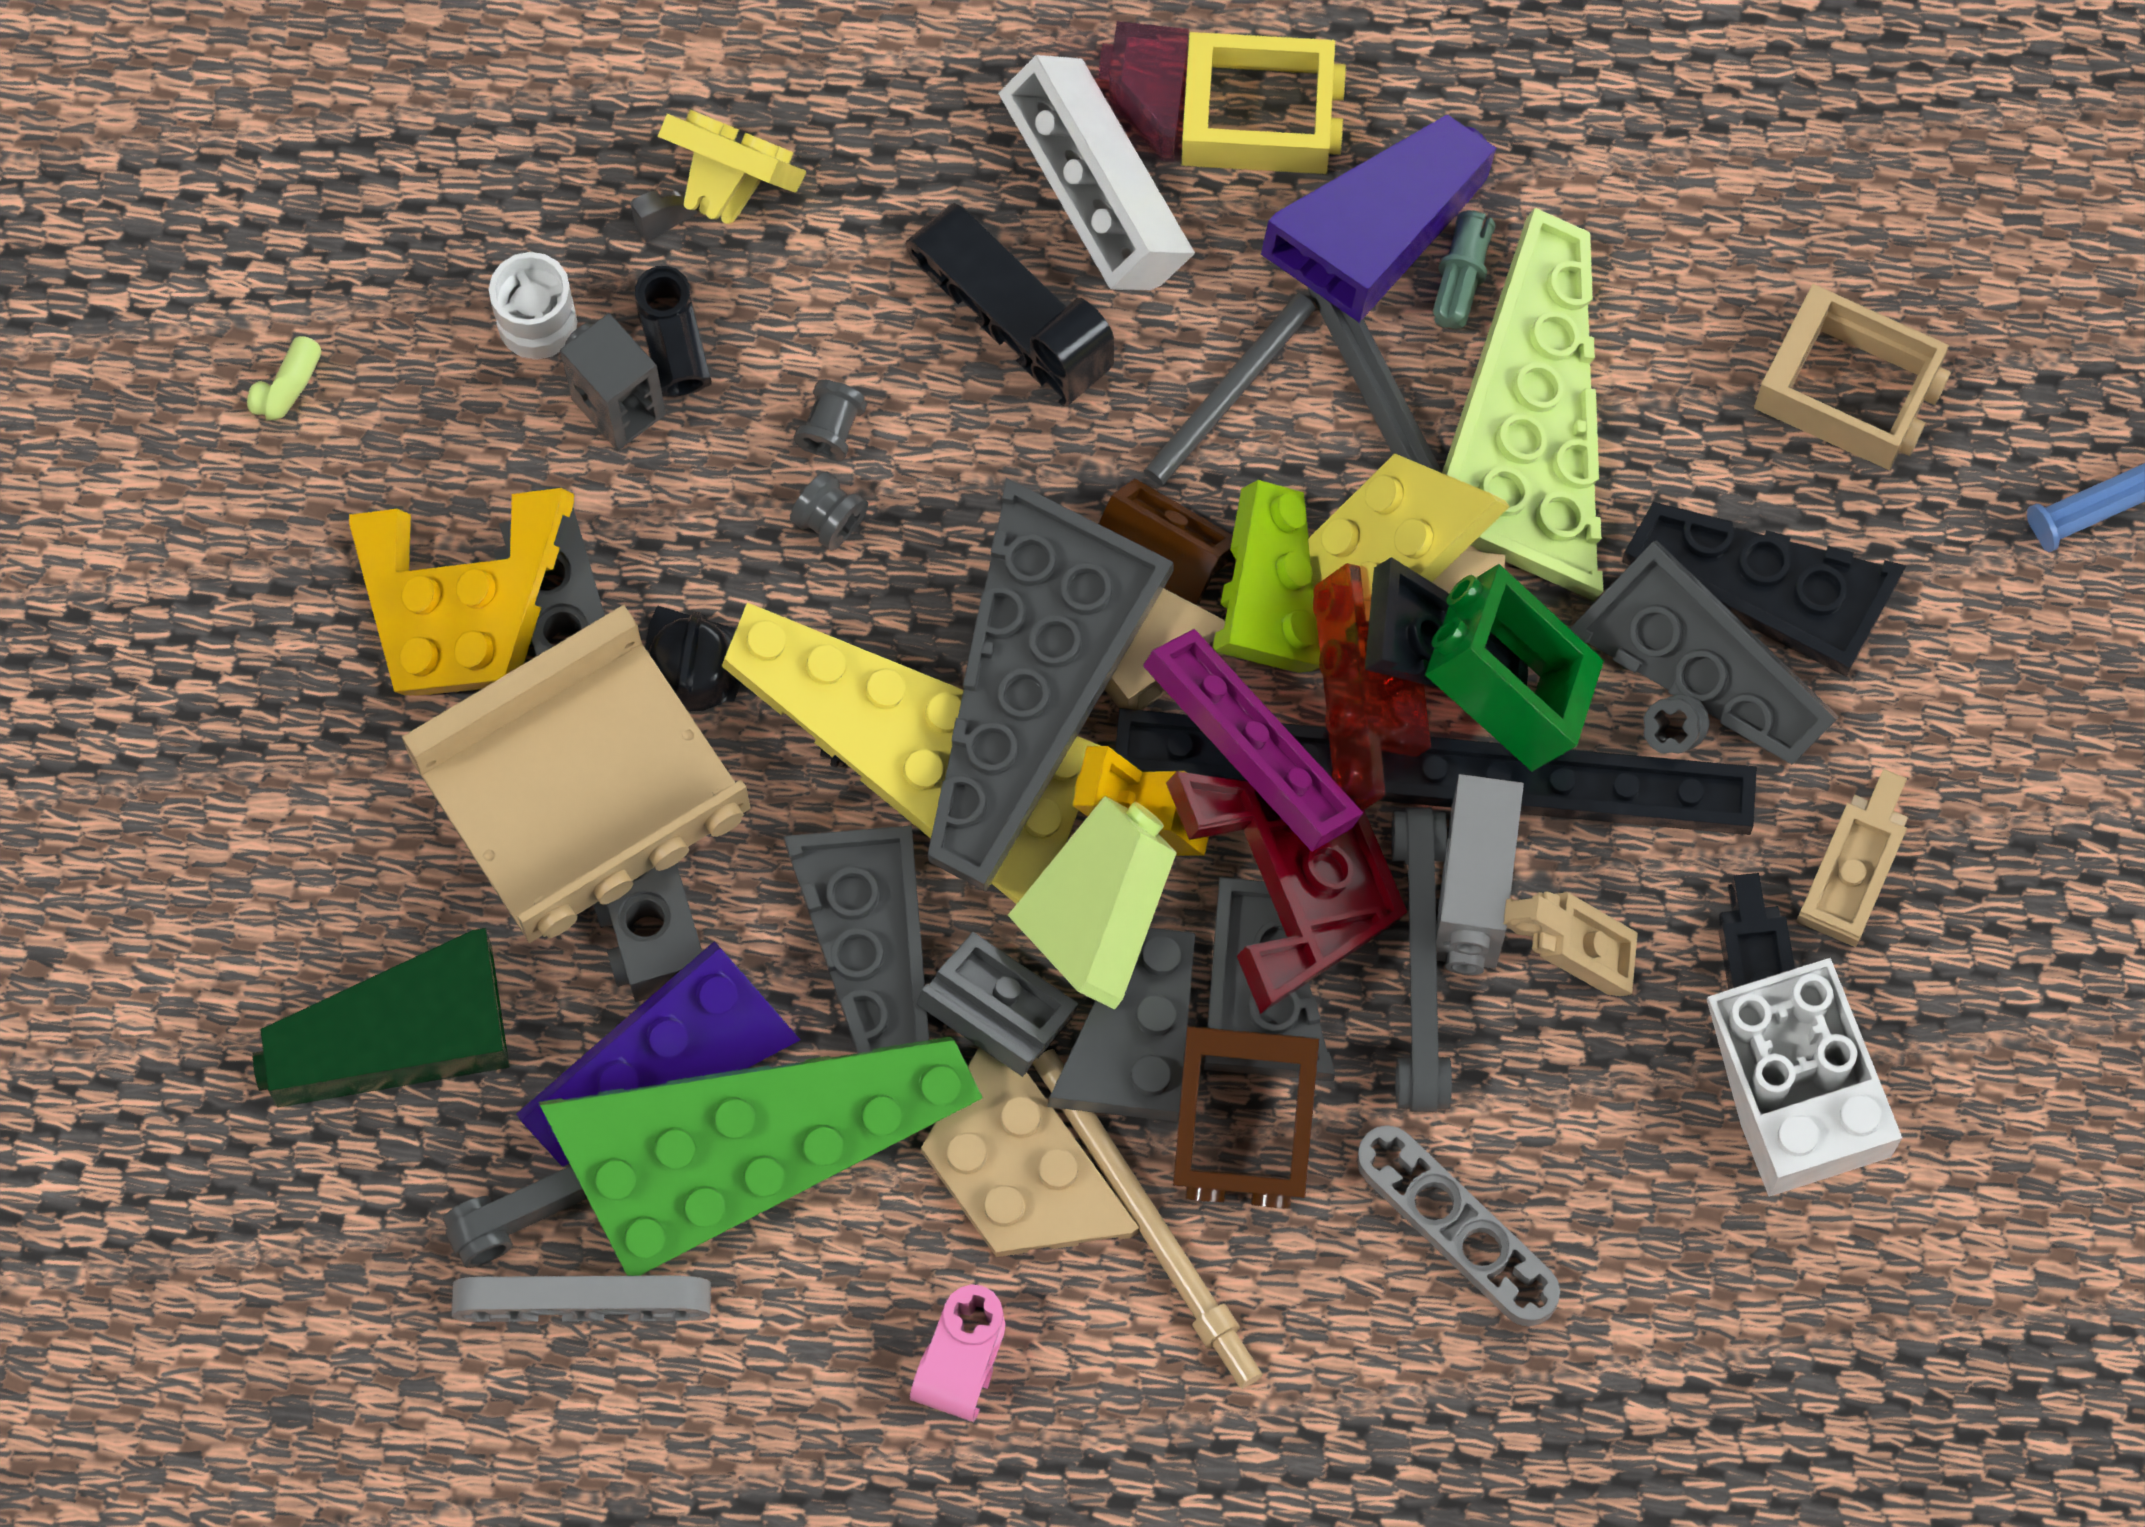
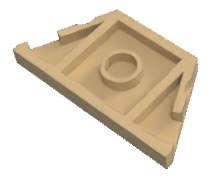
(1021, 1168)

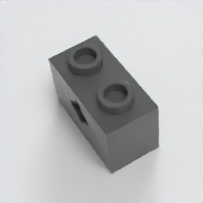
(612, 380)

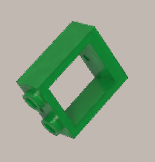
(1526, 723)

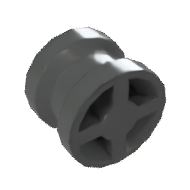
(828, 510)

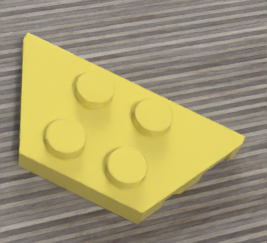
(1403, 515)

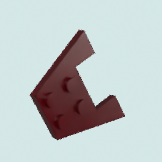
(1324, 897)

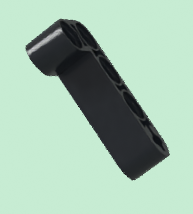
(1055, 342)

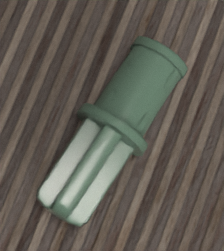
(1463, 269)

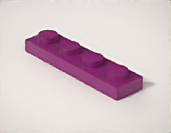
(1253, 739)

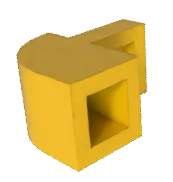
(1113, 776)

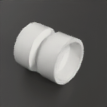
(532, 305)

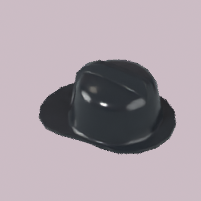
(692, 656)

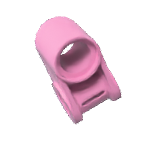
(957, 1361)

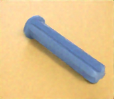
(2087, 507)

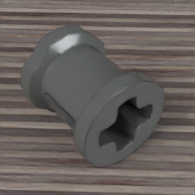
(830, 420)
(1695, 725)

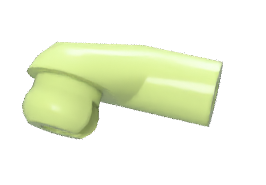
(291, 379)

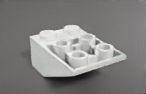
(1802, 1077)

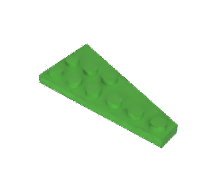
(721, 1147)

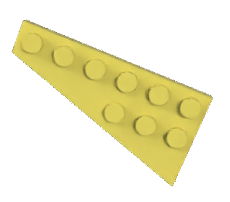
(888, 729)

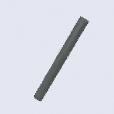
(1229, 389)

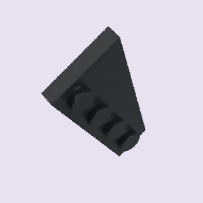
(1786, 590)

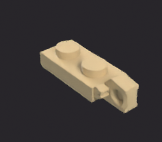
(1856, 863)
(1577, 939)

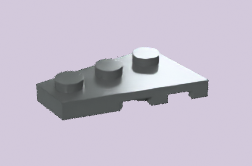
(1244, 919)
(1135, 1055)

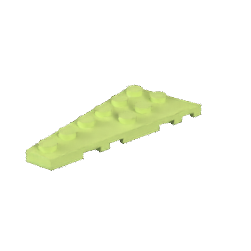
(1533, 412)

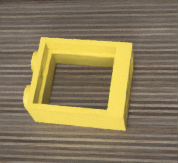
(1261, 149)

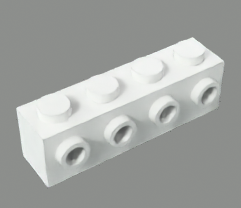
(1096, 173)

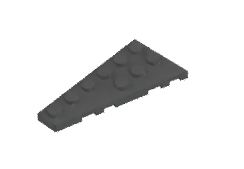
(1042, 650)

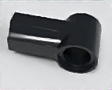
(672, 333)

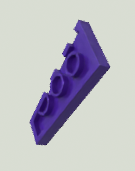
(691, 1027)

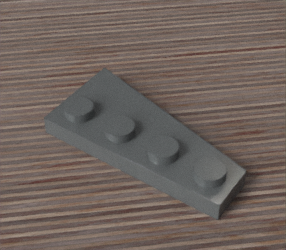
(1687, 641)
(868, 928)

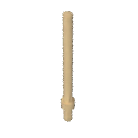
(1213, 1321)

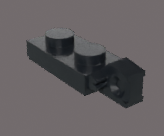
(1753, 936)

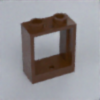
(1265, 1190)

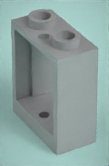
(1477, 873)

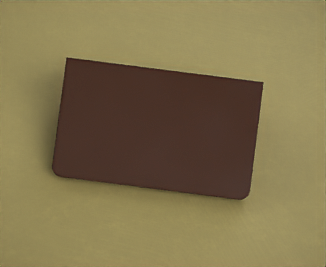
(1173, 532)

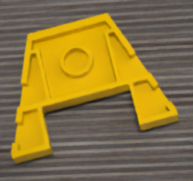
(462, 621)

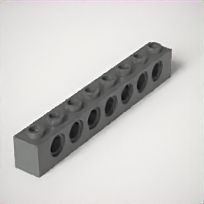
(638, 960)

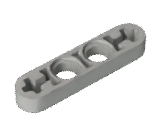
(1465, 1219)
(581, 1298)

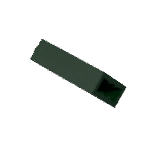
(397, 1029)

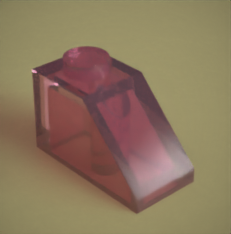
(1148, 80)

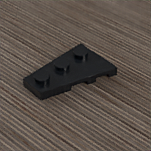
(1404, 620)

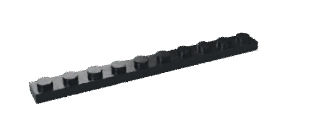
(1570, 786)

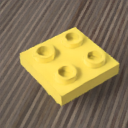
(727, 171)

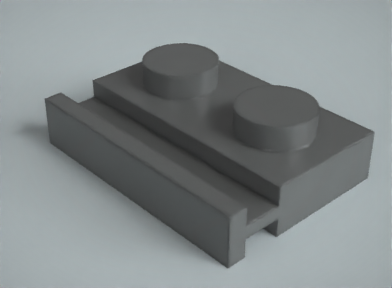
(997, 1004)

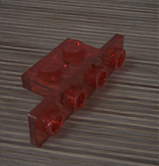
(1362, 707)

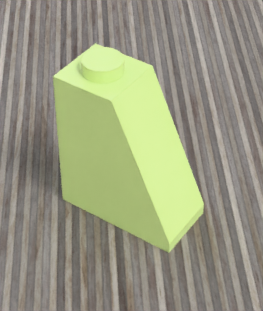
(1099, 899)

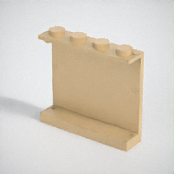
(576, 776)

